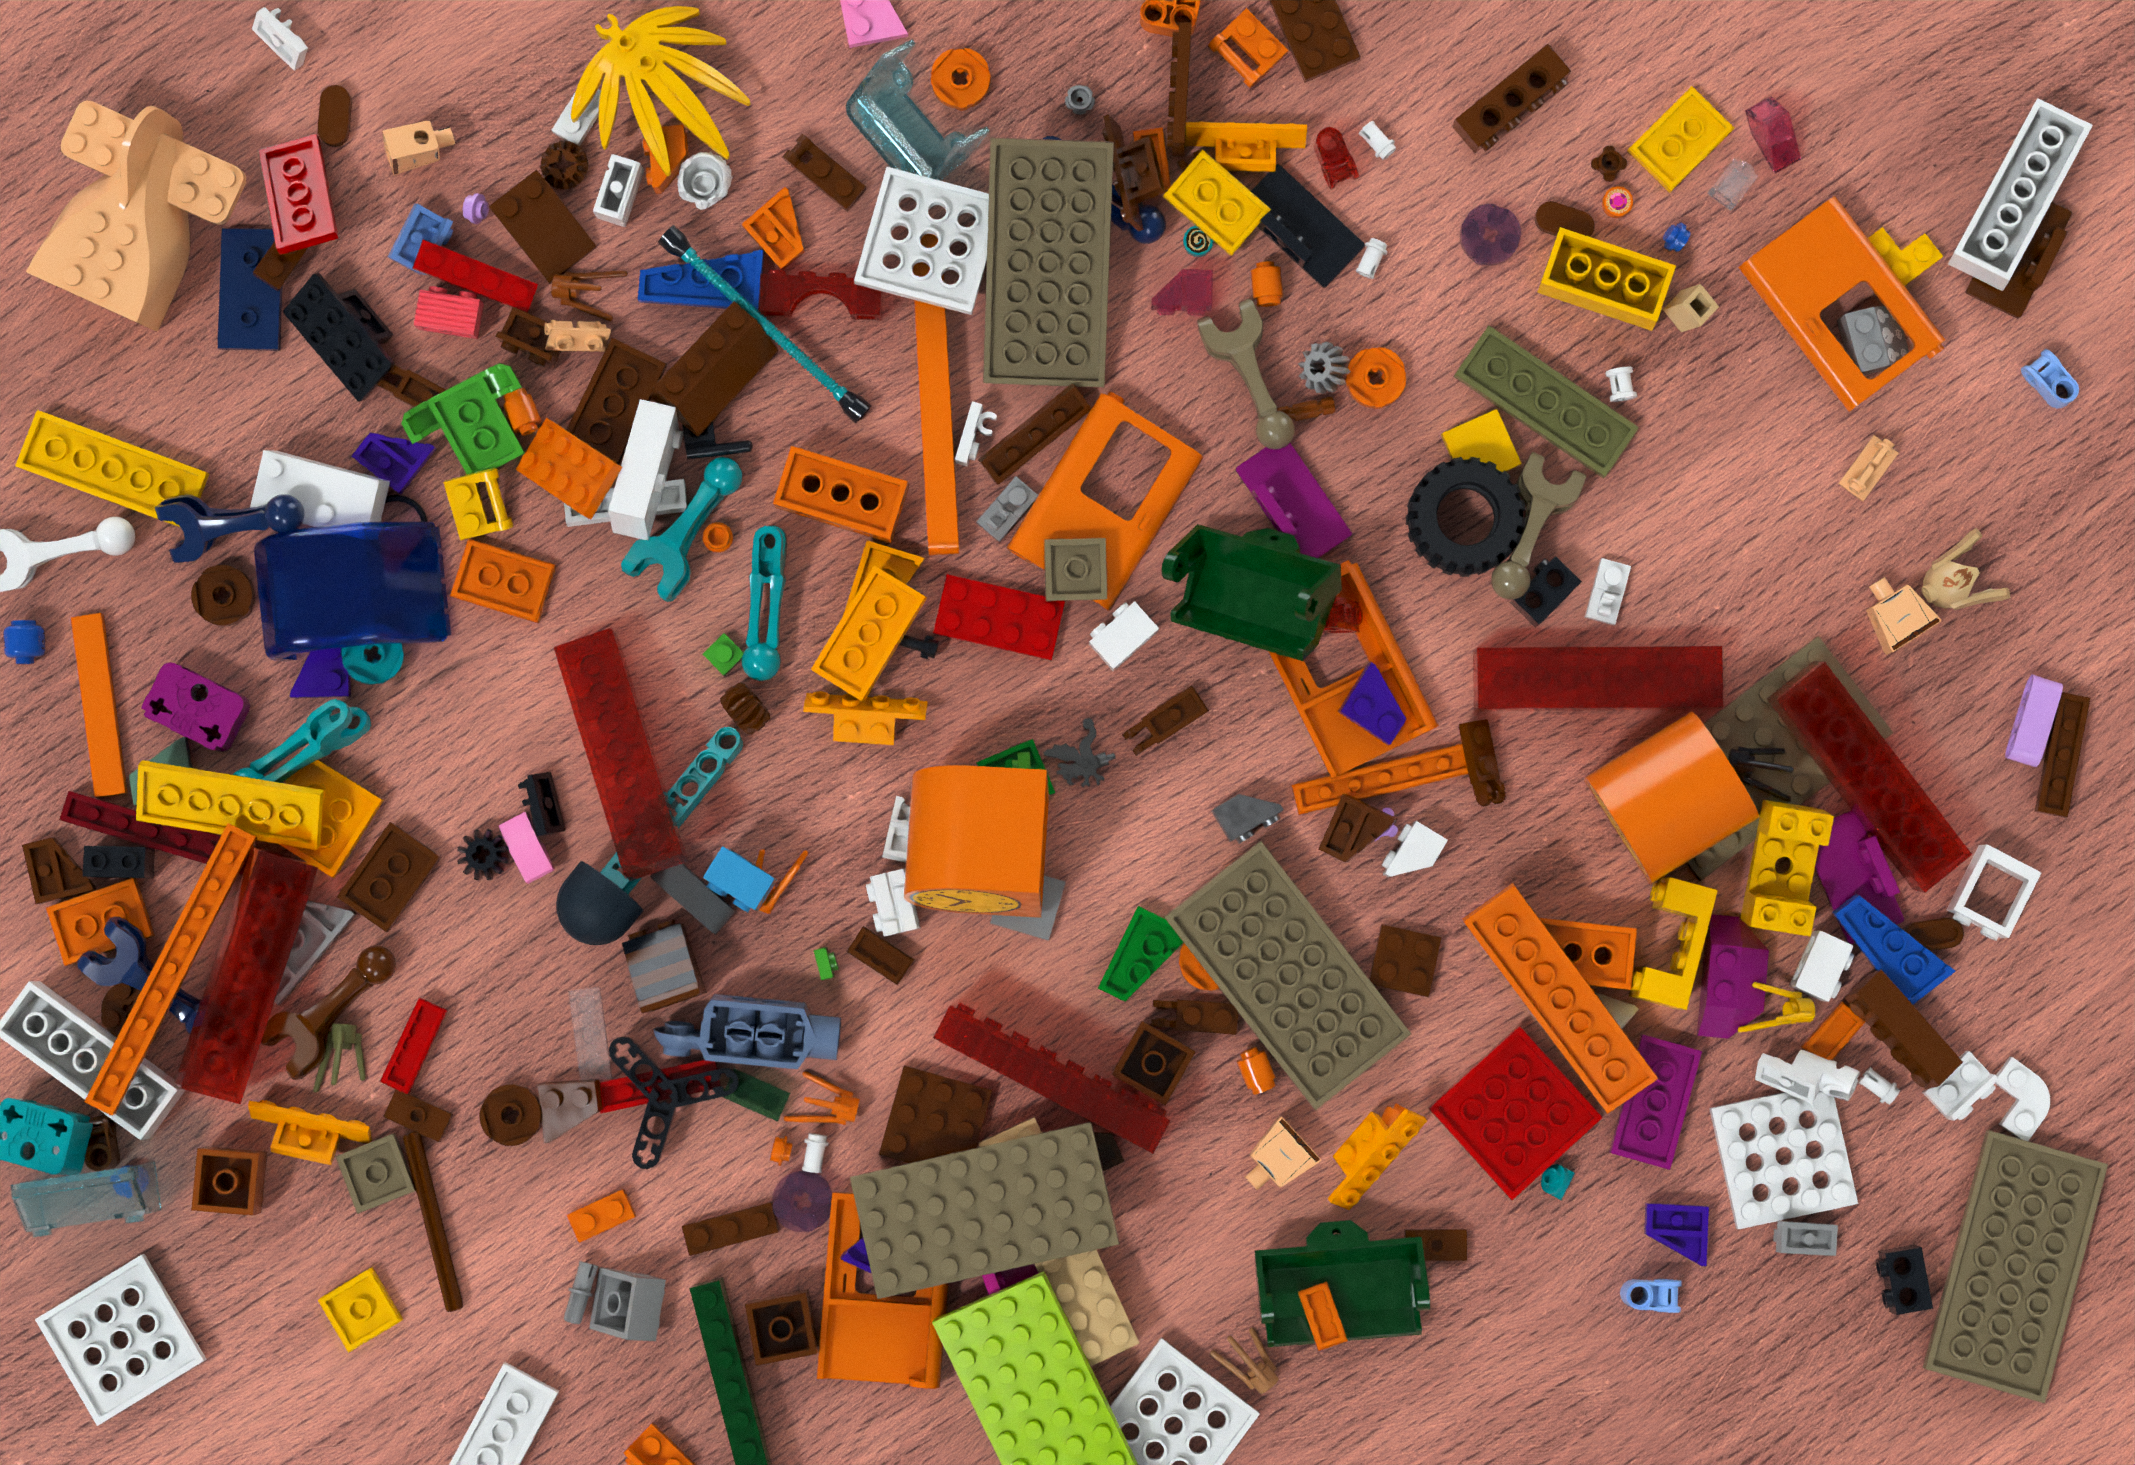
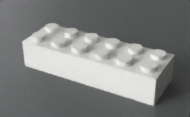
(2020, 194)
(74, 1051)

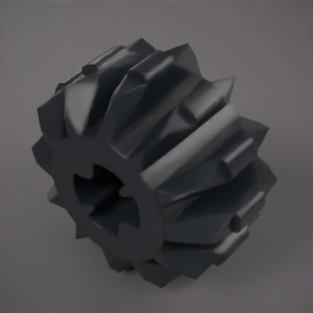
(491, 860)

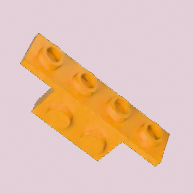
(1246, 144)
(865, 721)
(307, 1134)
(1370, 1152)

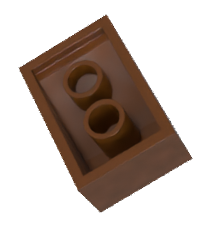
(542, 226)

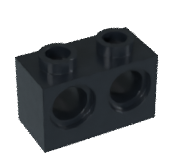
(1549, 596)
(118, 862)
(1912, 1276)

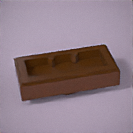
(880, 955)
(418, 1115)
(1441, 1243)

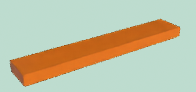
(99, 705)
(1381, 778)

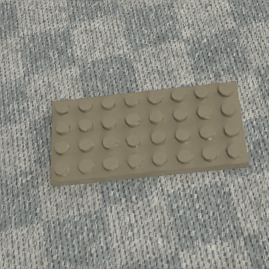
(1047, 262)
(1755, 724)
(1287, 975)
(984, 1210)
(2015, 1266)

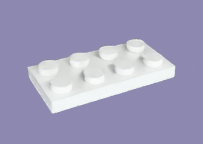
(506, 1420)

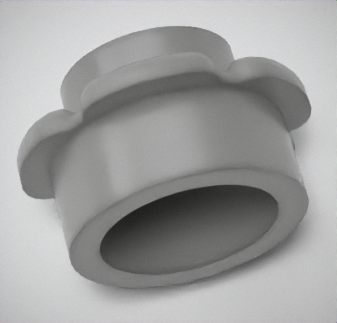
(1079, 107)

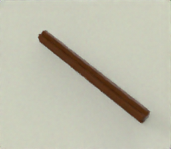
(433, 1222)

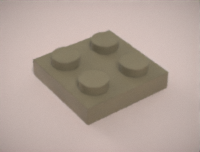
(1075, 569)
(376, 1173)

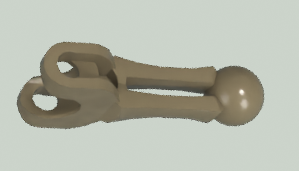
(1274, 427)
(1542, 500)

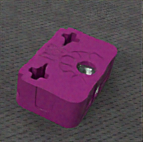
(190, 717)

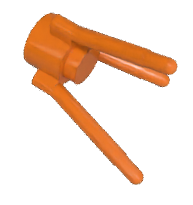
(773, 896)
(844, 1106)

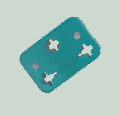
(43, 1136)

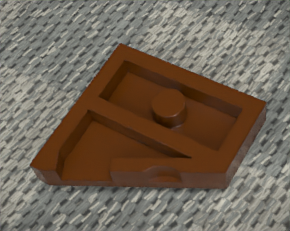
(53, 872)

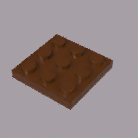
(933, 1116)

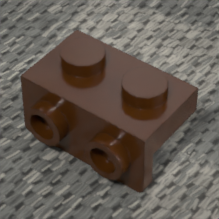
(527, 334)

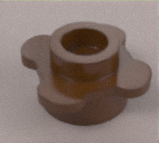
(1609, 172)

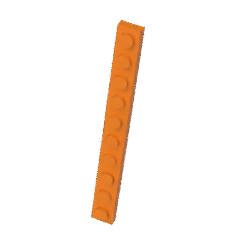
(170, 969)

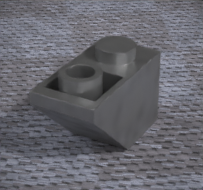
(1244, 813)

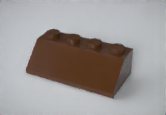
(715, 369)

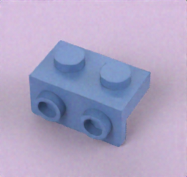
(419, 226)

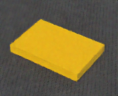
(1680, 139)
(1216, 202)

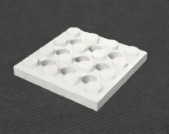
(880, 243)
(1741, 1181)
(99, 1334)
(1189, 1378)

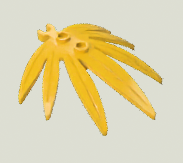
(641, 60)

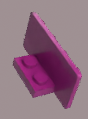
(1293, 500)
(1856, 866)

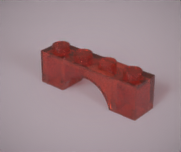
(783, 293)

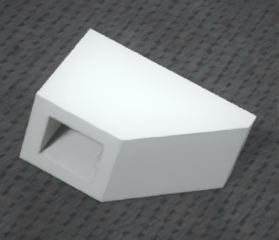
(1417, 850)

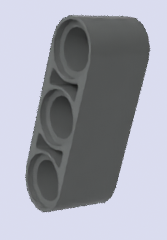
(695, 896)

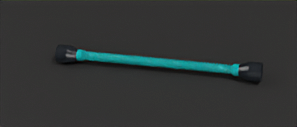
(677, 244)

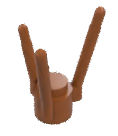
(569, 286)

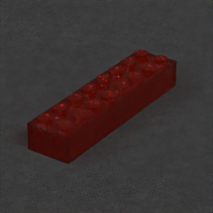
(1598, 678)
(620, 754)
(1869, 776)
(246, 975)
(1052, 1078)

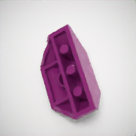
(1731, 965)

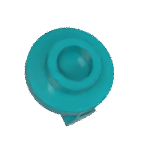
(1556, 1180)

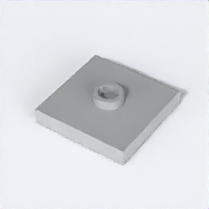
(1036, 926)

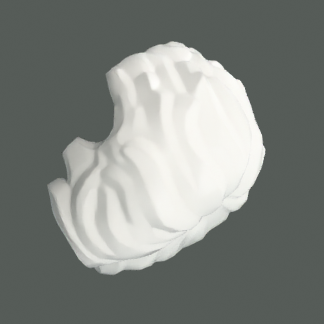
(704, 179)

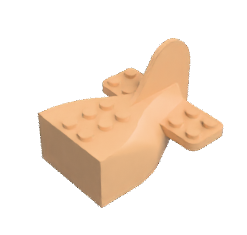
(129, 230)

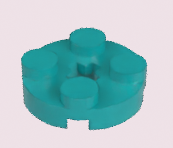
(379, 670)

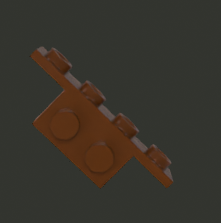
(1135, 170)

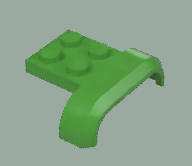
(471, 419)

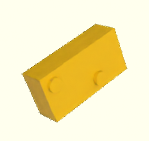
(1606, 279)

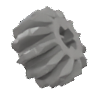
(1324, 356)

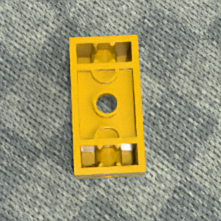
(1781, 899)
(1696, 904)

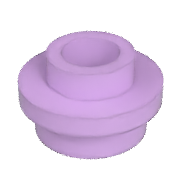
(475, 208)

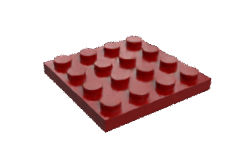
(1515, 1113)

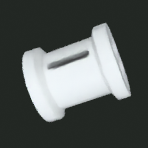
(1621, 384)

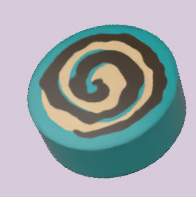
(1197, 242)

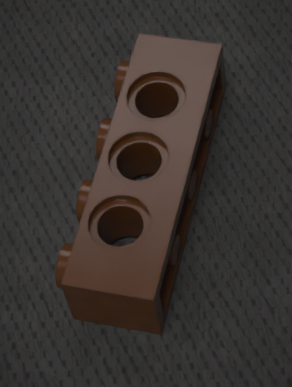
(1543, 64)

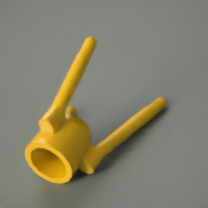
(1794, 1011)

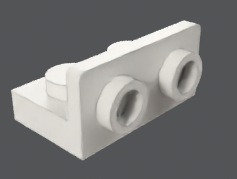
(1962, 1088)

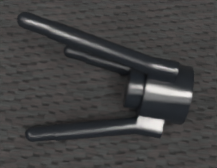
(1744, 763)

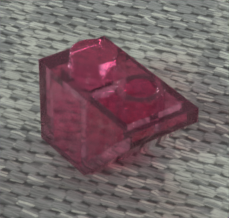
(1773, 133)
(1186, 292)

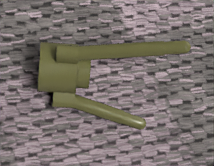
(339, 1038)

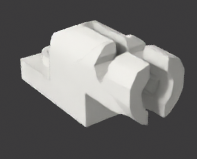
(1807, 1076)

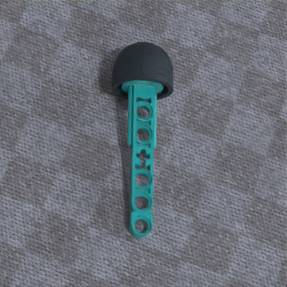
(597, 904)

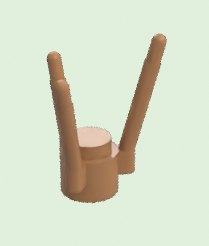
(1260, 1375)

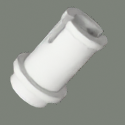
(1377, 140)
(1371, 258)
(1879, 1086)
(814, 1152)

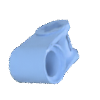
(2047, 380)
(1658, 1294)

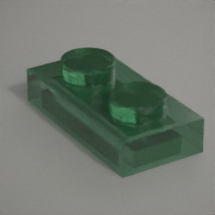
(758, 1096)

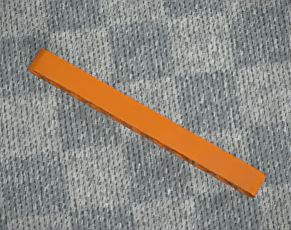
(936, 420)

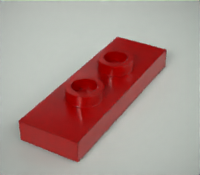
(414, 1046)

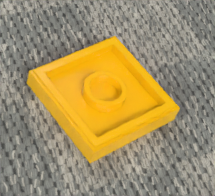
(1484, 439)
(360, 1309)

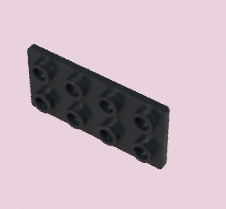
(1305, 227)
(342, 334)

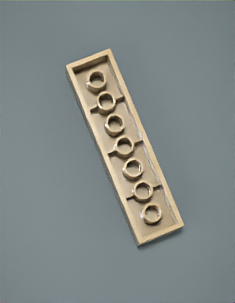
(1082, 1286)

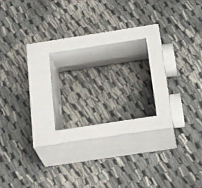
(2007, 864)

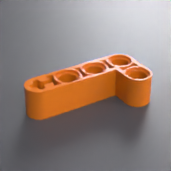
(1169, 12)

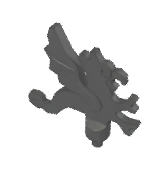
(1086, 763)

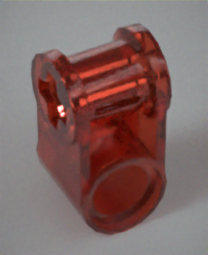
(1335, 159)

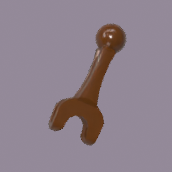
(308, 1029)

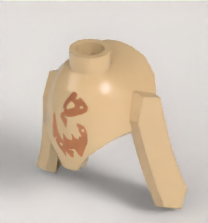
(1950, 583)

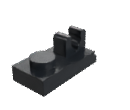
(544, 804)

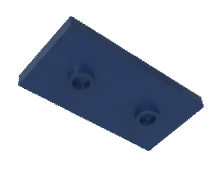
(247, 306)

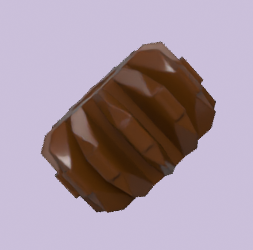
(745, 708)

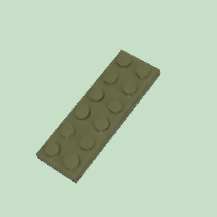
(1546, 402)

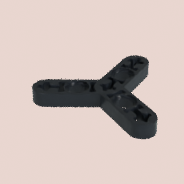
(665, 1109)

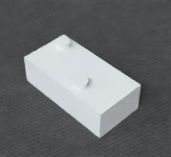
(644, 469)
(325, 491)

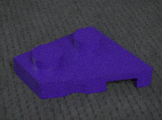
(393, 458)
(322, 676)
(1373, 706)

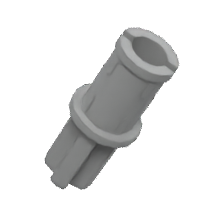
(580, 1292)

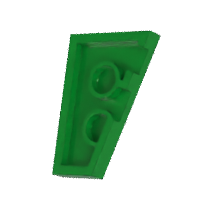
(1140, 953)

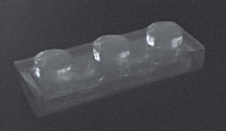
(590, 1034)

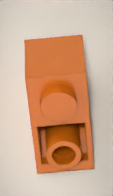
(677, 149)

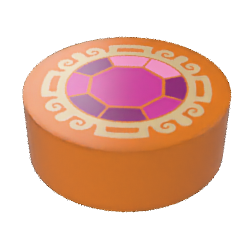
(1617, 202)

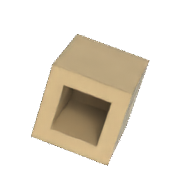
(1691, 308)

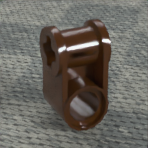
(104, 1139)

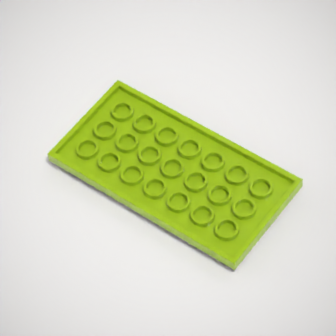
(1031, 1379)

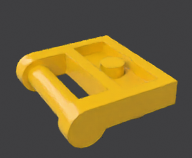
(468, 505)

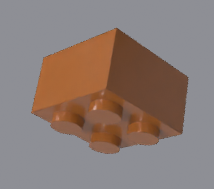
(229, 1181)

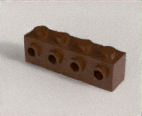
(1903, 1030)

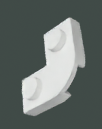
(2031, 1099)

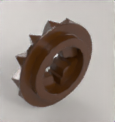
(574, 174)

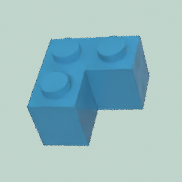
(739, 878)

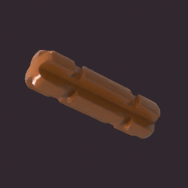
(1309, 409)

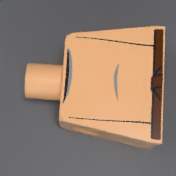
(404, 145)
(1899, 615)
(1280, 1156)

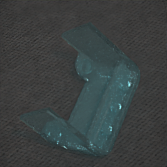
(898, 126)
(87, 1198)

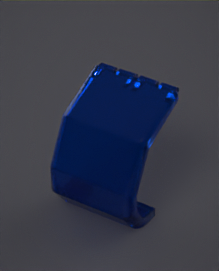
(351, 587)

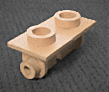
(586, 337)
(1869, 467)

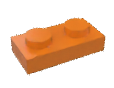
(601, 1215)

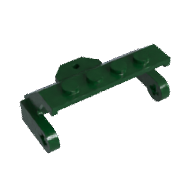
(1253, 589)
(1373, 1284)

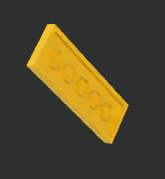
(105, 465)
(212, 799)

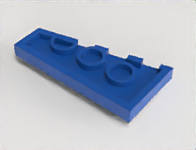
(687, 287)
(1892, 949)

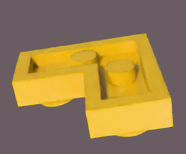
(1911, 260)

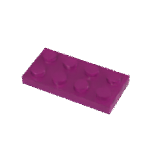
(1654, 1117)

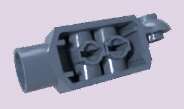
(754, 1033)

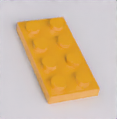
(868, 633)

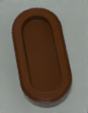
(334, 115)
(1553, 215)
(1936, 933)

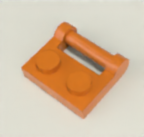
(1254, 41)

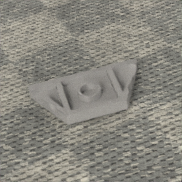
(315, 934)

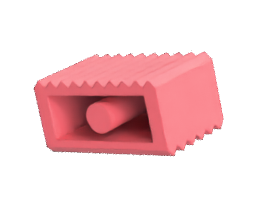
(449, 313)

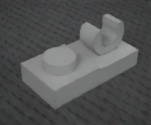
(1007, 509)
(1806, 1238)

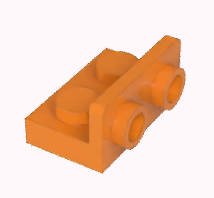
(655, 1449)

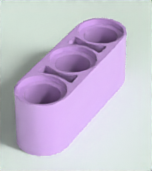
(2034, 720)

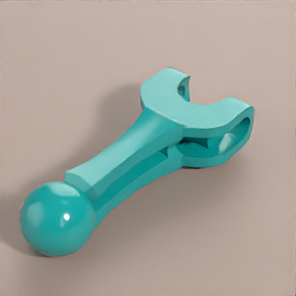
(671, 548)
(762, 659)
(321, 731)

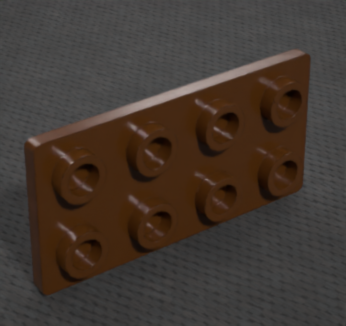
(2031, 269)

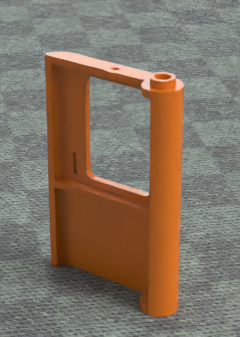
(1815, 267)
(1068, 514)
(1337, 738)
(871, 1336)

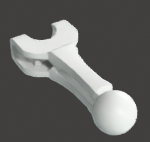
(112, 536)

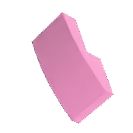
(526, 847)

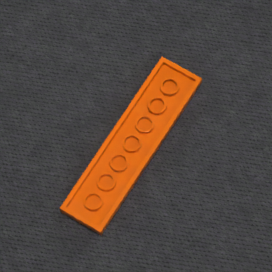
(1560, 998)

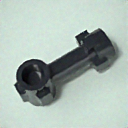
(927, 647)

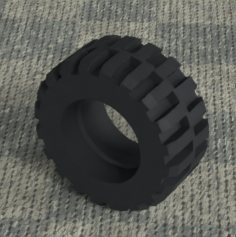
(1487, 482)

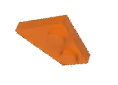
(776, 229)

